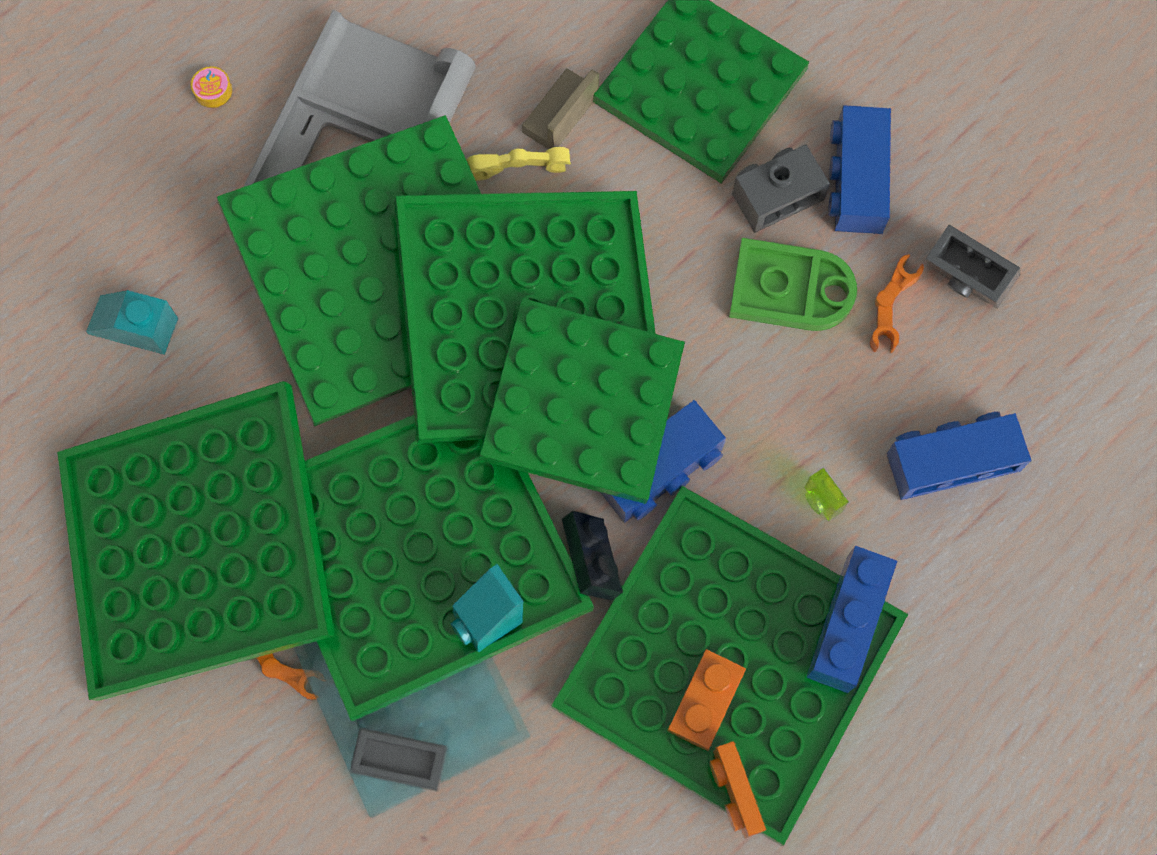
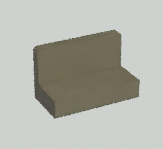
(561, 108)

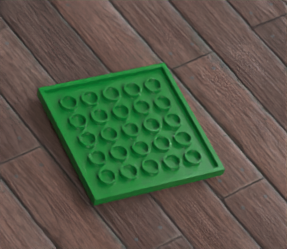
(472, 264)
(330, 265)
(405, 539)
(193, 543)
(752, 601)

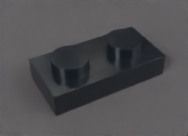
(592, 556)

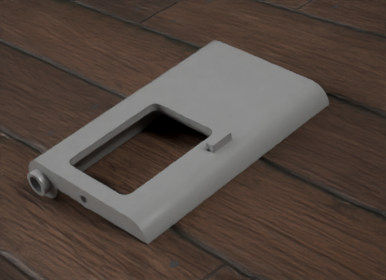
(364, 88)

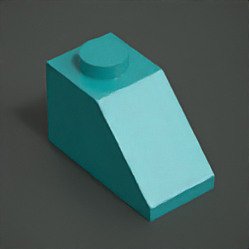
(134, 320)
(487, 610)

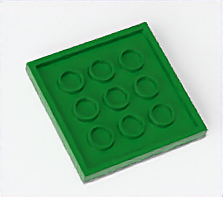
(701, 84)
(583, 401)

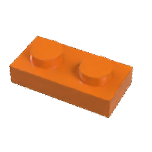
(706, 700)
(743, 809)

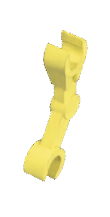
(487, 165)

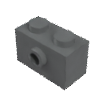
(779, 187)
(972, 267)

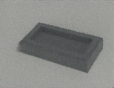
(398, 759)

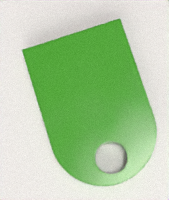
(788, 286)

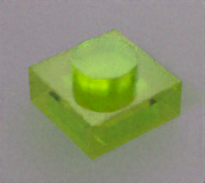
(824, 495)

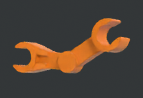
(884, 302)
(294, 677)

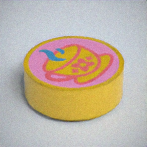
(211, 87)

